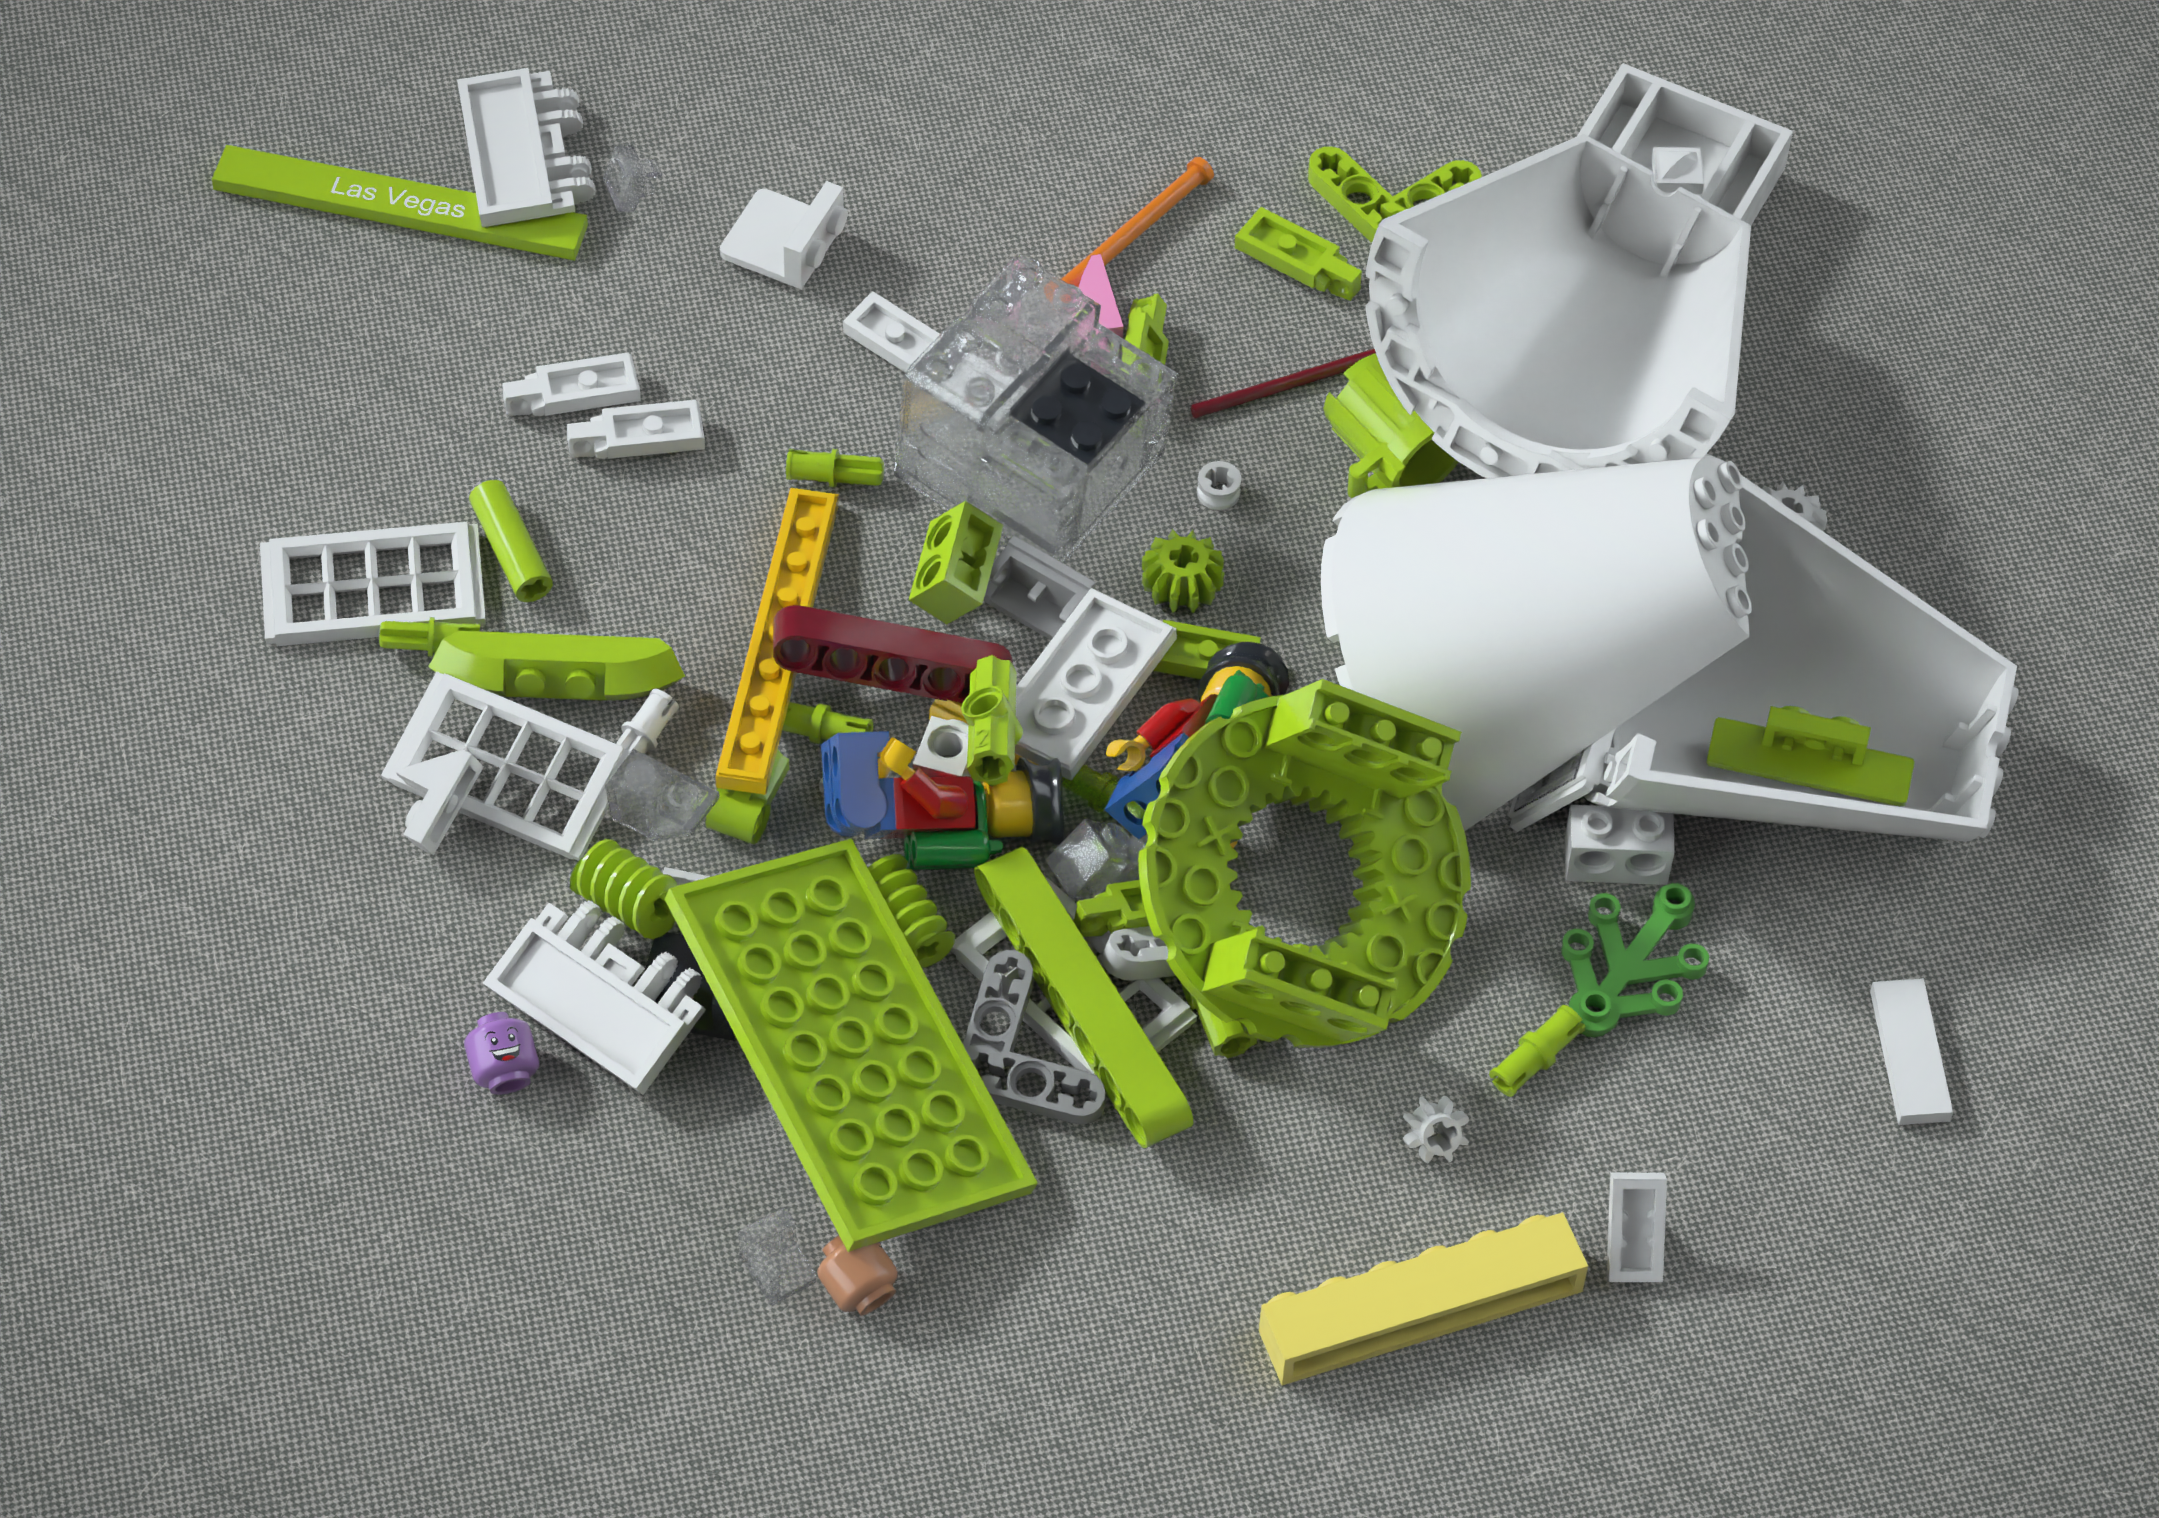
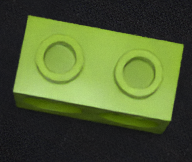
(956, 562)

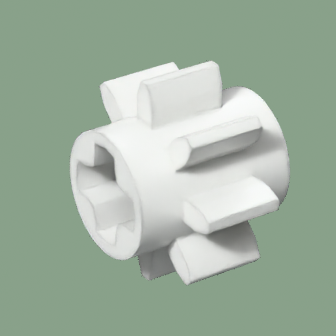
(1449, 1129)

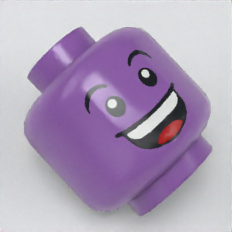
(501, 1053)

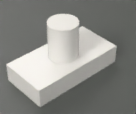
(1636, 1227)

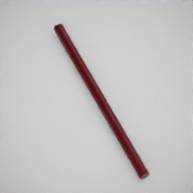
(1277, 385)

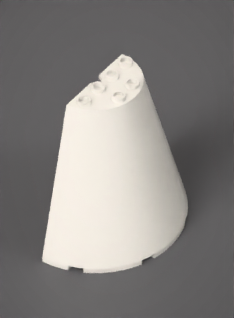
(1562, 315)
(1535, 606)
(1837, 644)

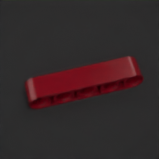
(878, 653)

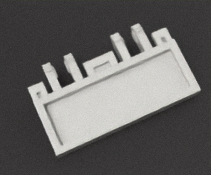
(518, 146)
(590, 993)

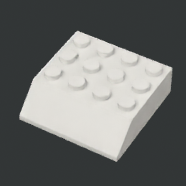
(1738, 150)

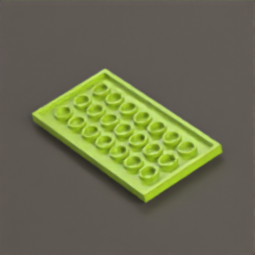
(850, 1043)

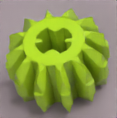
(1182, 571)

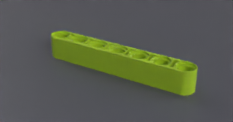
(1084, 998)

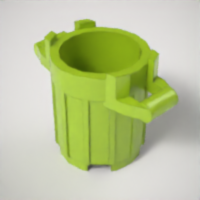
(1383, 434)

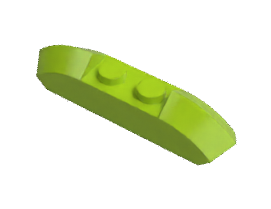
(558, 664)

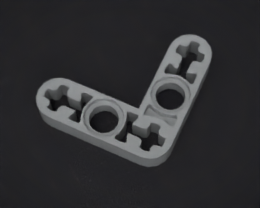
(999, 1050)

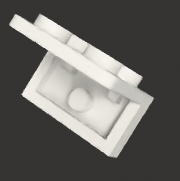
(786, 235)

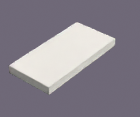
(1086, 679)

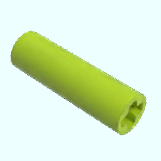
(510, 541)

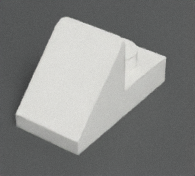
(446, 785)

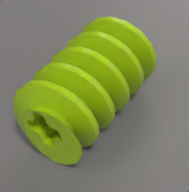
(625, 888)
(911, 910)

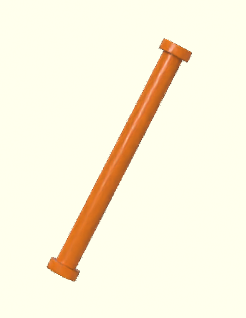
(1197, 173)

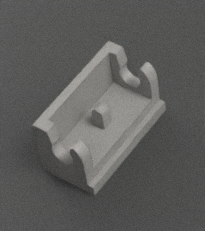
(1035, 587)

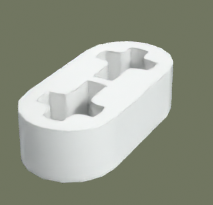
(1136, 955)

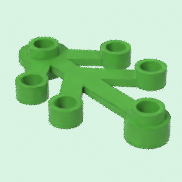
(1631, 965)

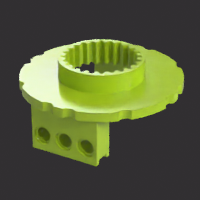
(1383, 782)

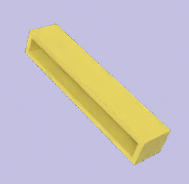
(1422, 1297)

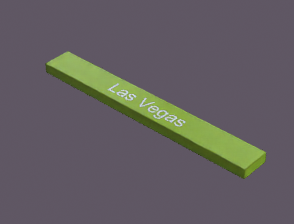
(389, 201)

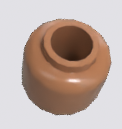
(857, 1278)

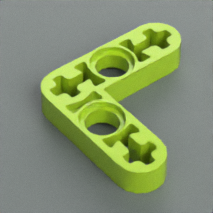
(1356, 179)

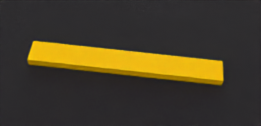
(764, 685)

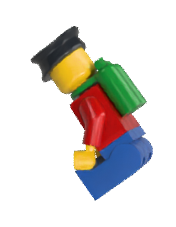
(1232, 679)
(939, 817)

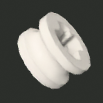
(1219, 472)

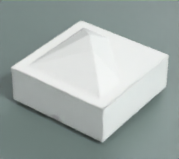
(1678, 168)

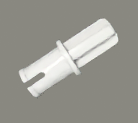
(648, 722)

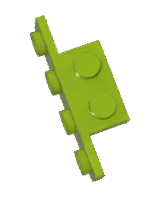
(1812, 754)

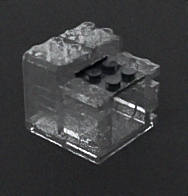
(1032, 412)

